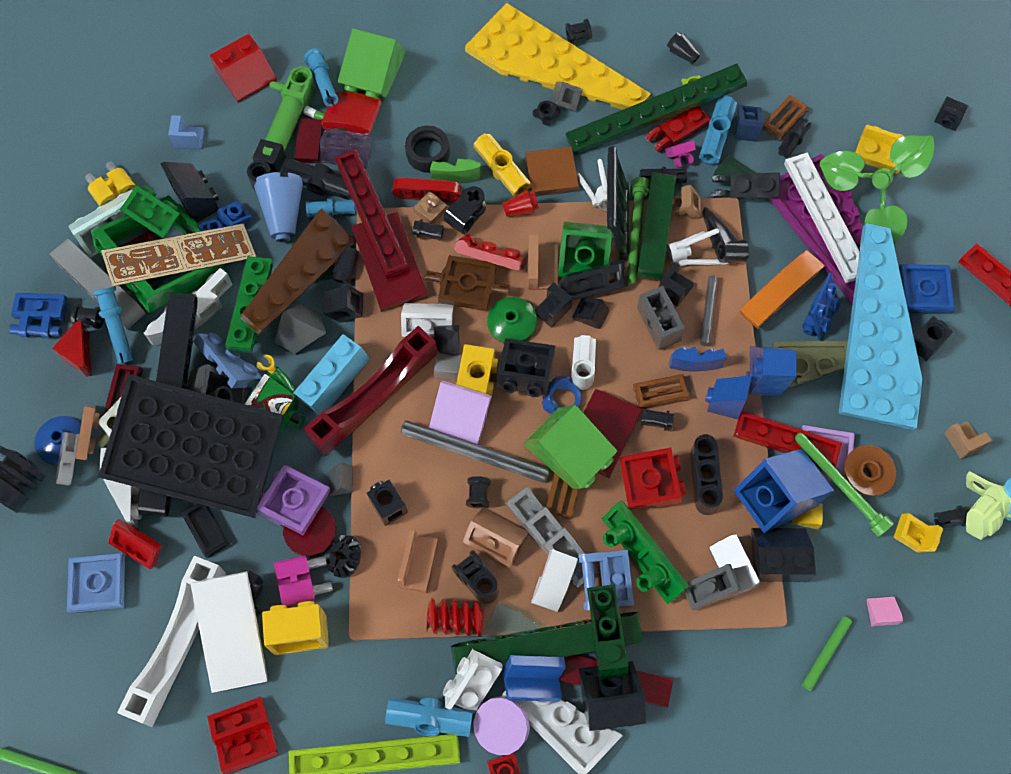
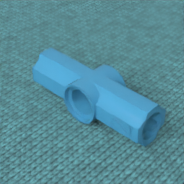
(716, 139)
(428, 717)

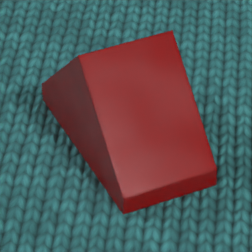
(75, 348)

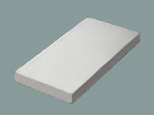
(229, 631)

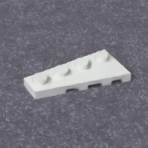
(569, 733)

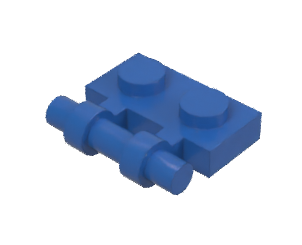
(38, 307)

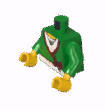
(277, 395)

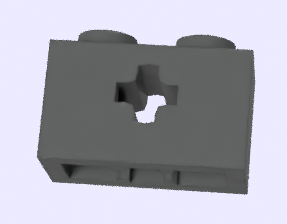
(660, 317)

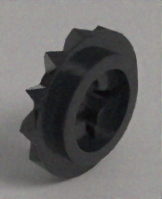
(351, 548)

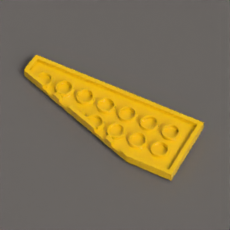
(528, 50)

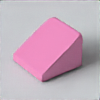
(884, 611)

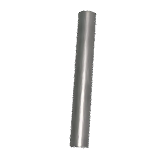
(709, 310)

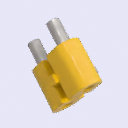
(110, 188)

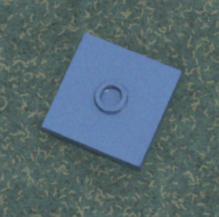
(96, 583)

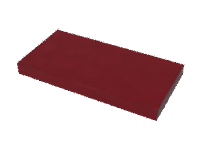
(400, 288)

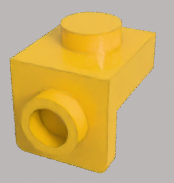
(917, 534)

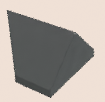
(299, 328)

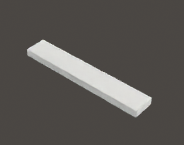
(824, 214)

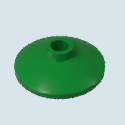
(519, 328)

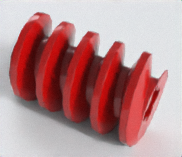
(455, 617)

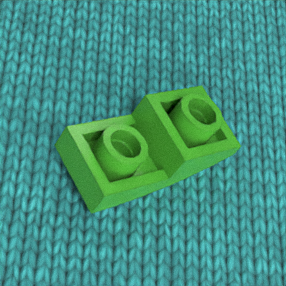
(464, 171)

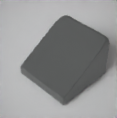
(566, 96)
(340, 479)

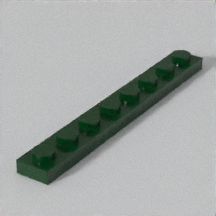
(656, 109)

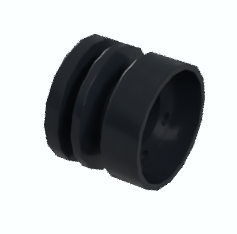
(14, 474)

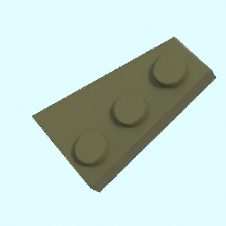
(815, 358)

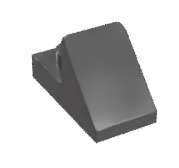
(712, 587)

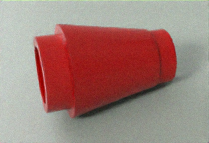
(521, 204)

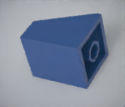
(782, 489)

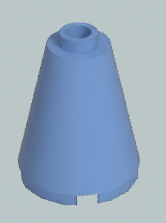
(279, 203)

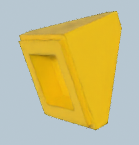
(811, 518)

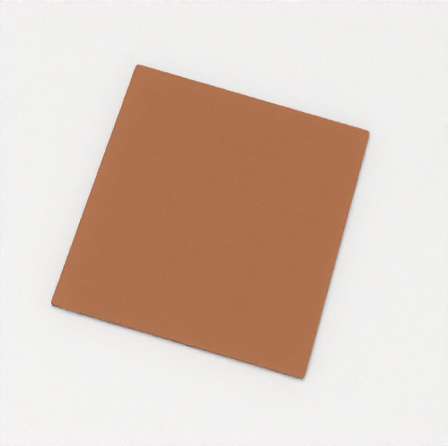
(435, 479)

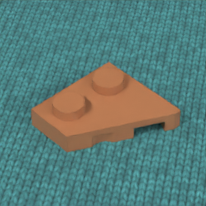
(89, 420)

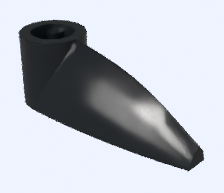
(725, 243)

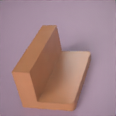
(542, 264)
(495, 536)
(417, 562)

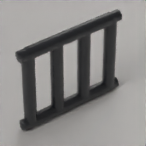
(617, 203)

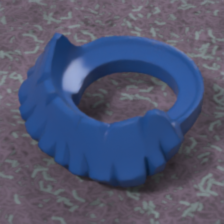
(562, 382)

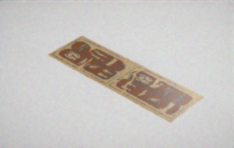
(177, 254)

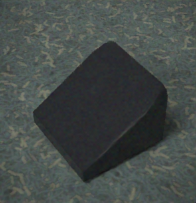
(591, 312)
(447, 339)

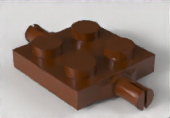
(467, 283)

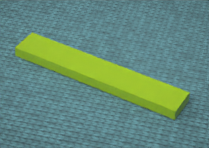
(377, 756)

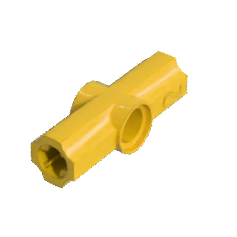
(494, 156)

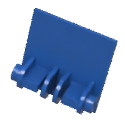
(822, 310)

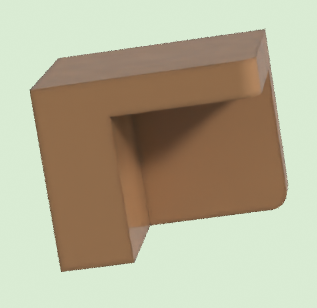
(965, 439)

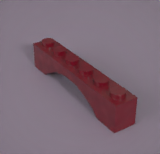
(343, 418)

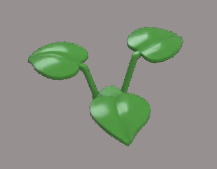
(909, 153)

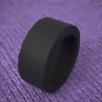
(422, 134)

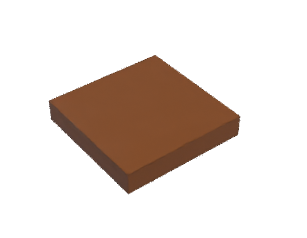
(552, 171)

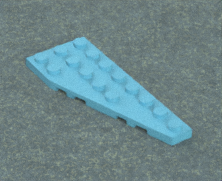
(881, 357)

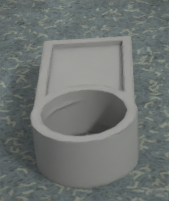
(67, 458)

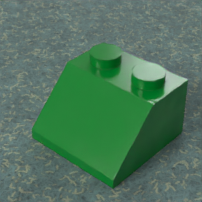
(583, 247)

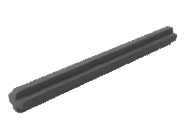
(475, 451)

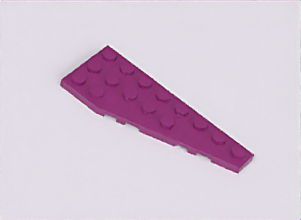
(799, 219)

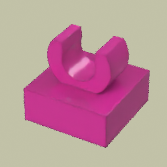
(681, 150)

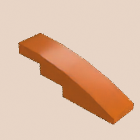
(781, 289)

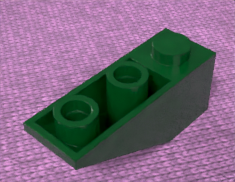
(607, 632)

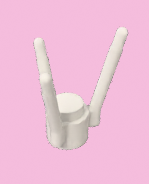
(600, 196)
(681, 250)

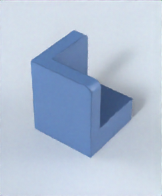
(185, 136)

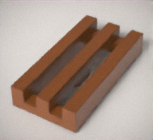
(767, 125)
(684, 396)
(568, 514)

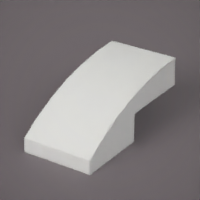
(554, 580)

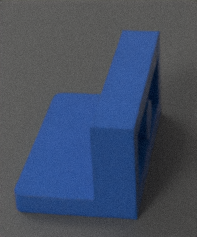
(533, 678)

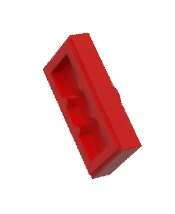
(134, 544)

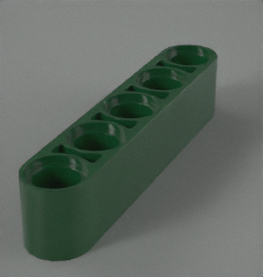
(656, 226)

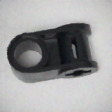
(466, 210)
(473, 574)

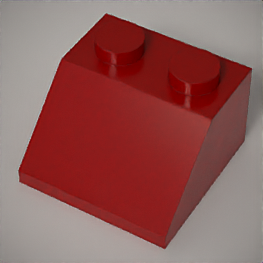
(243, 67)

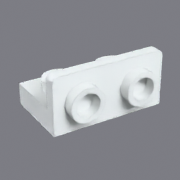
(472, 681)

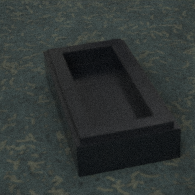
(205, 529)

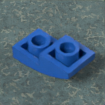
(227, 216)
(690, 360)

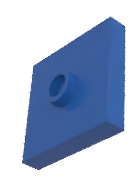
(927, 288)

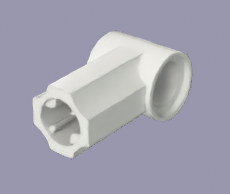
(583, 361)

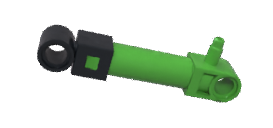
(296, 96)

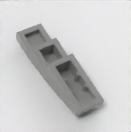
(546, 529)

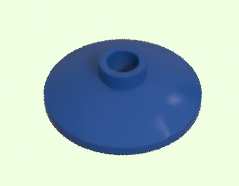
(45, 445)

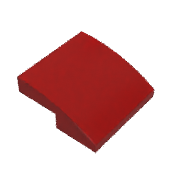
(353, 112)
(242, 735)

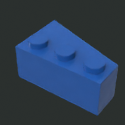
(771, 370)

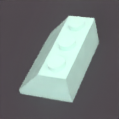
(103, 215)

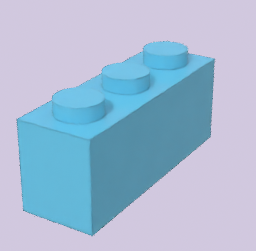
(332, 375)

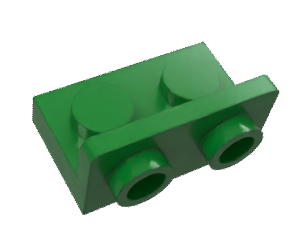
(150, 211)

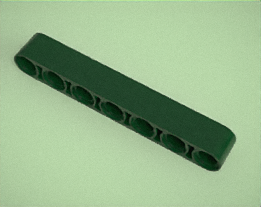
(547, 641)

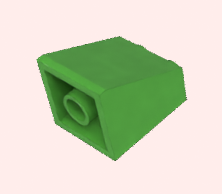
(370, 64)
(571, 446)

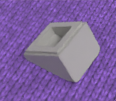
(447, 366)

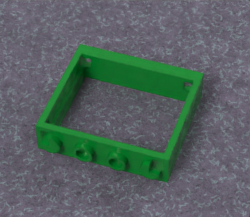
(125, 226)

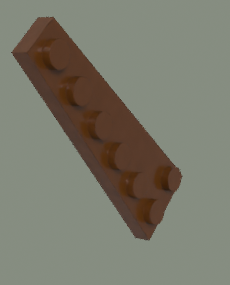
(303, 265)

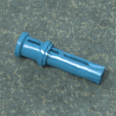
(315, 60)
(111, 312)

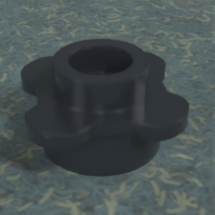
(550, 108)

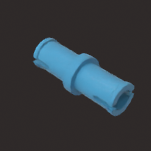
(331, 207)

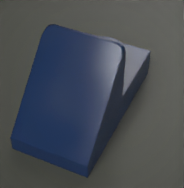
(748, 123)

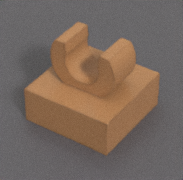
(690, 202)
(430, 208)

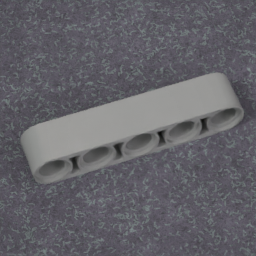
(93, 278)

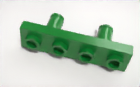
(256, 273)
(644, 551)

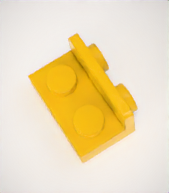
(875, 147)

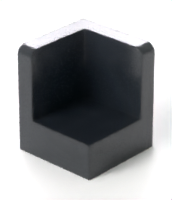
(676, 285)
(554, 306)

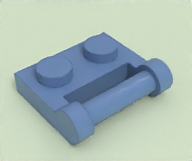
(614, 570)

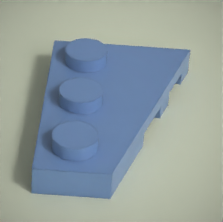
(229, 361)

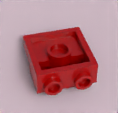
(652, 479)

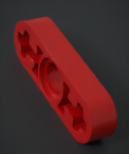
(417, 188)

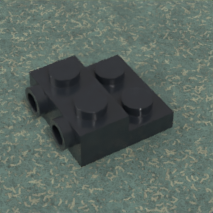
(525, 367)

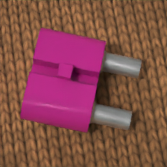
(295, 580)

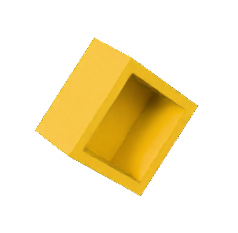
(295, 628)

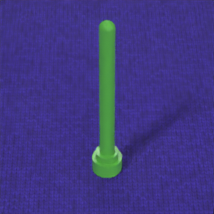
(640, 188)
(878, 522)

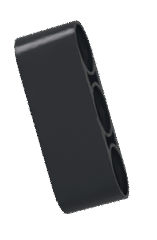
(710, 463)

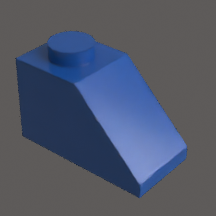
(728, 396)

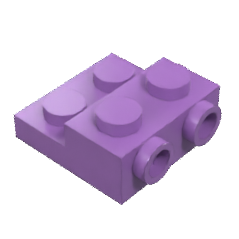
(292, 500)

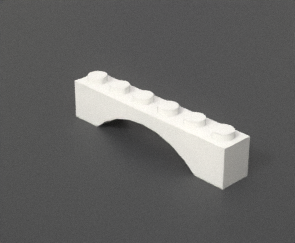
(153, 684)

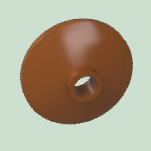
(879, 466)

